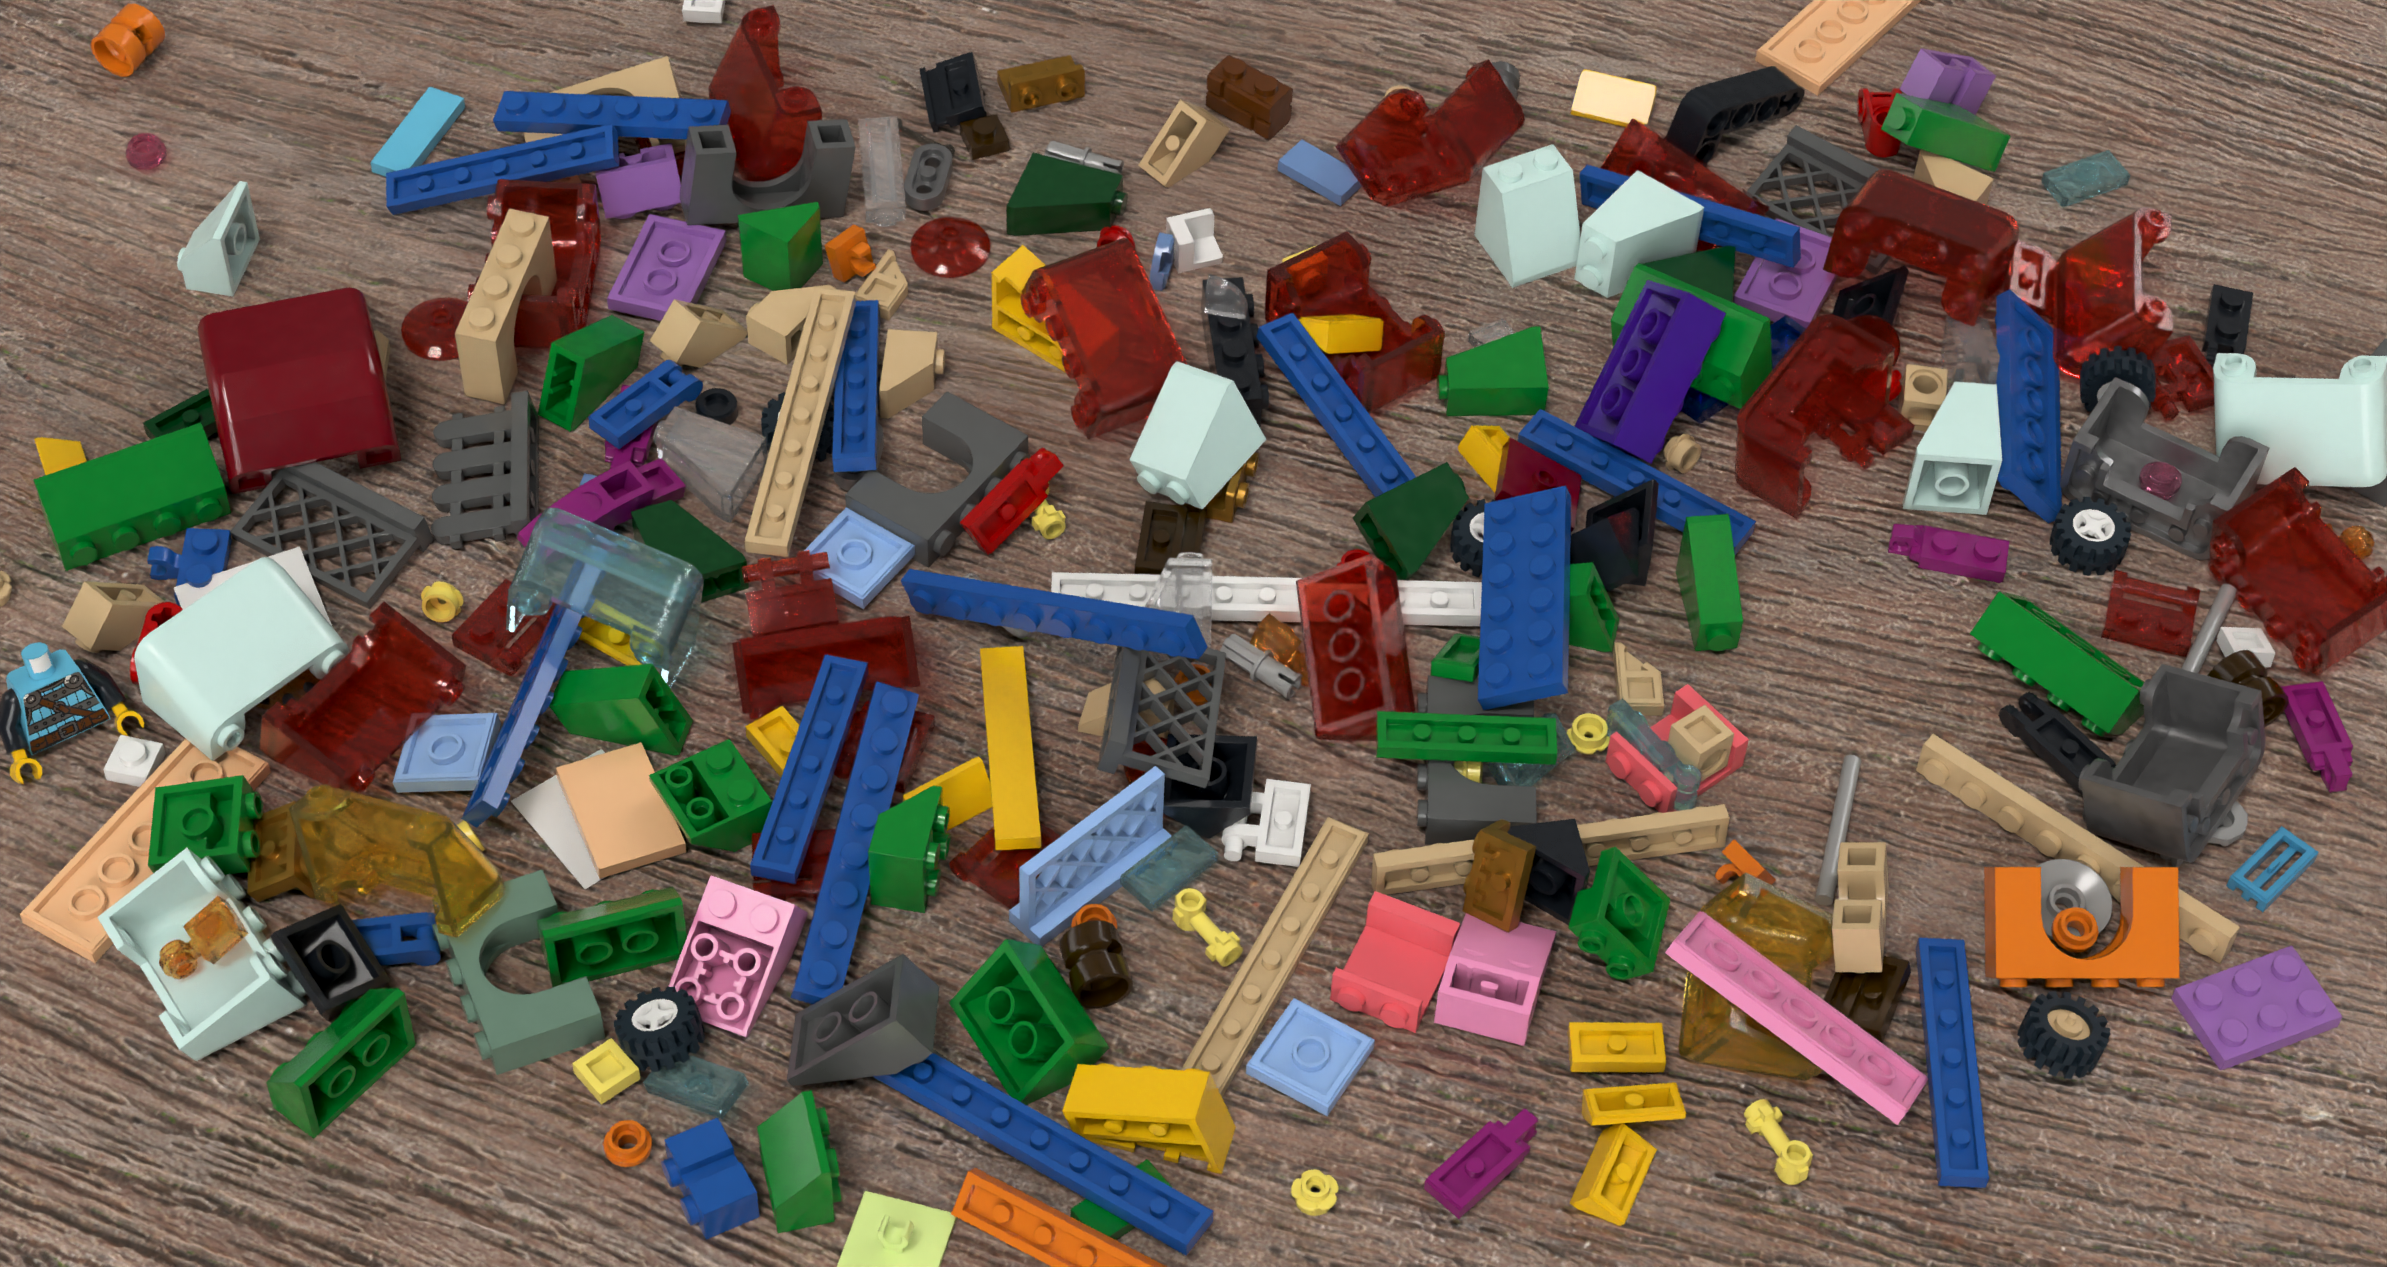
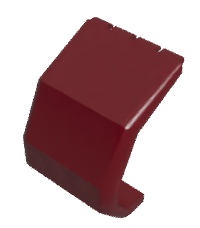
(297, 385)

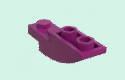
(616, 493)

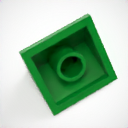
(781, 246)

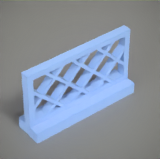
(1089, 859)

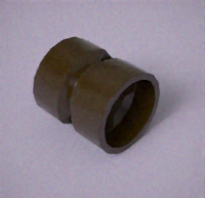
(2247, 670)
(1096, 964)

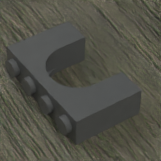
(717, 197)
(931, 520)
(1454, 804)

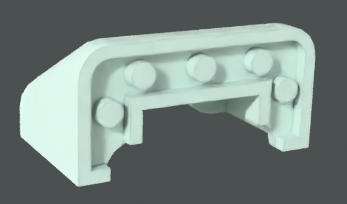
(2318, 425)
(233, 654)

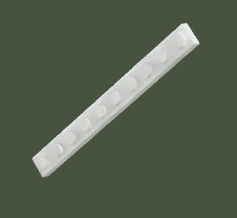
(1255, 597)

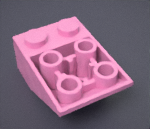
(736, 953)
(1494, 979)

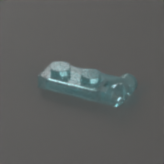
(1636, 731)

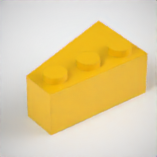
(1007, 311)
(1151, 1109)

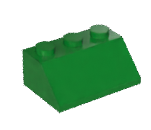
(613, 936)
(1027, 1021)
(343, 1060)

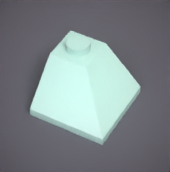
(221, 245)

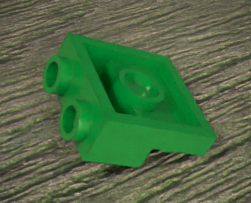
(208, 819)
(1620, 917)

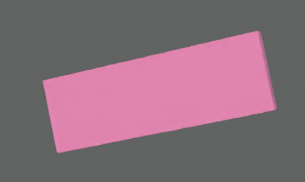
(1798, 1016)

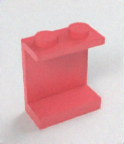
(1645, 778)
(1395, 963)

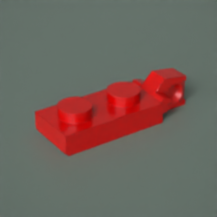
(1011, 500)

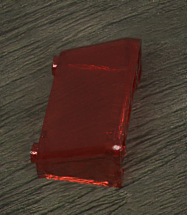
(763, 120)
(2101, 294)
(364, 705)

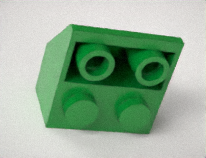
(714, 797)
(907, 851)
(799, 1165)

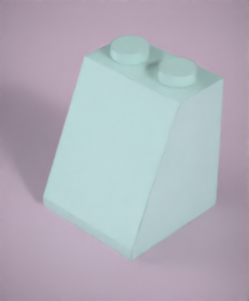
(1529, 215)
(1635, 226)
(1195, 437)
(1958, 454)

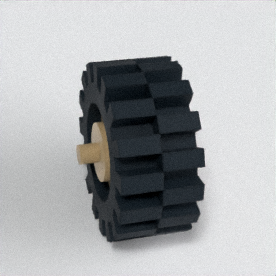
(2063, 1034)

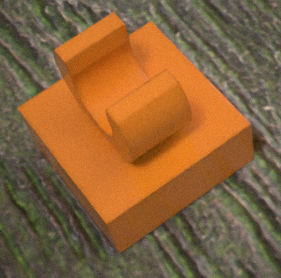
(850, 254)
(1742, 863)

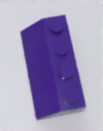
(1650, 370)

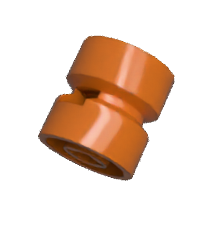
(128, 40)

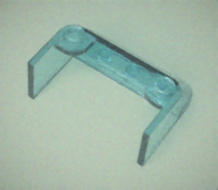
(610, 582)

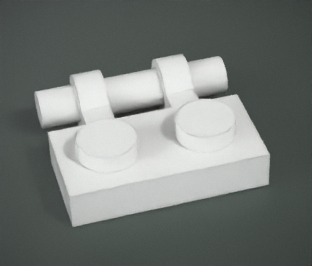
(1281, 825)

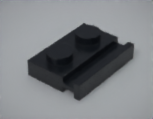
(953, 92)

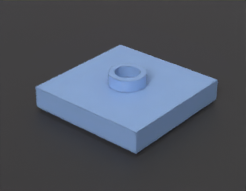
(860, 556)
(447, 753)
(1310, 1056)

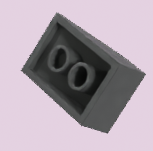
(866, 1027)

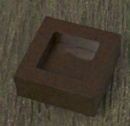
(984, 136)

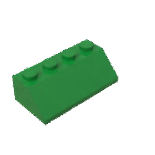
(1738, 356)
(132, 496)
(2061, 663)

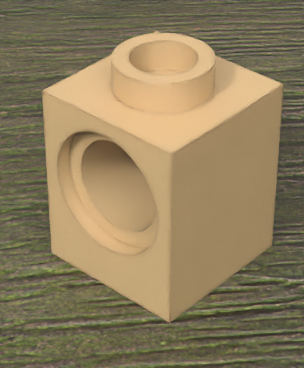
(1922, 394)
(1702, 741)

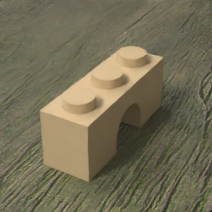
(1861, 907)

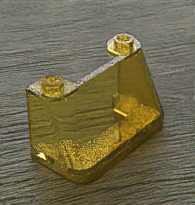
(373, 841)
(1790, 936)

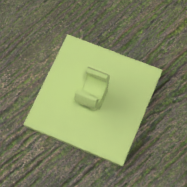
(896, 1234)

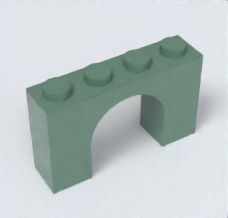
(518, 1026)

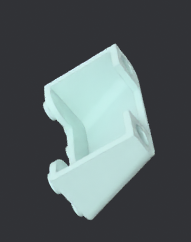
(218, 999)

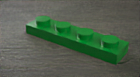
(1466, 738)

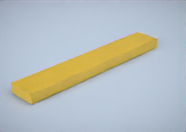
(1010, 748)

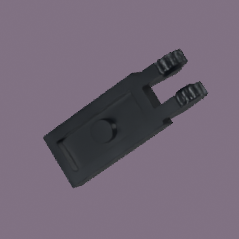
(2226, 322)
(2052, 737)

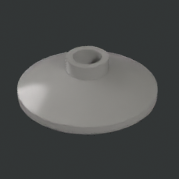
(2074, 886)

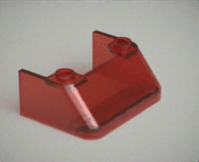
(785, 664)

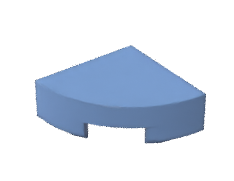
(1162, 261)

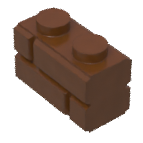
(1249, 97)

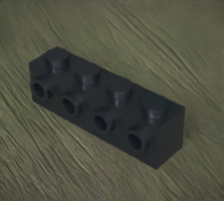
(1232, 351)

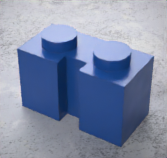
(711, 1179)

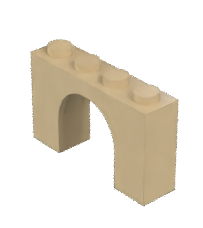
(643, 80)
(517, 265)

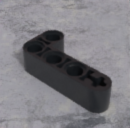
(1731, 106)

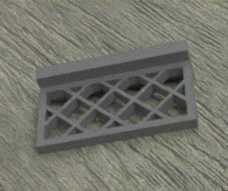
(1820, 163)
(358, 506)
(1125, 704)

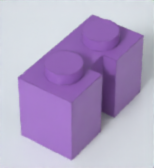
(1948, 79)
(640, 183)

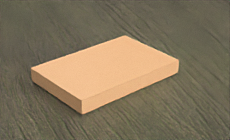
(620, 810)

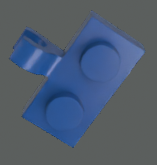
(202, 555)

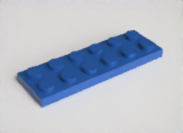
(2028, 407)
(1525, 598)

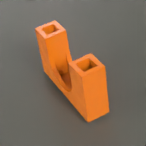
(2141, 949)

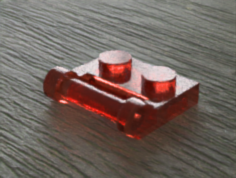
(2149, 624)
(486, 635)
(1001, 875)

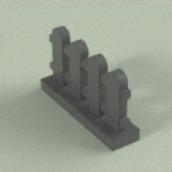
(518, 487)

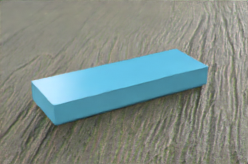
(419, 132)

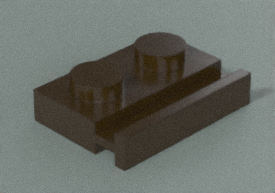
(1165, 534)
(1871, 996)

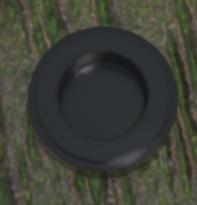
(717, 405)

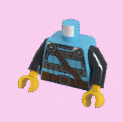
(54, 701)

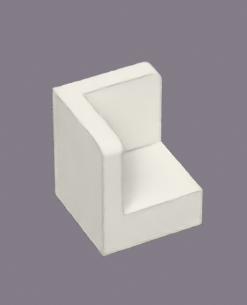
(1194, 240)

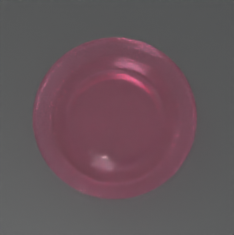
(145, 151)
(2160, 479)

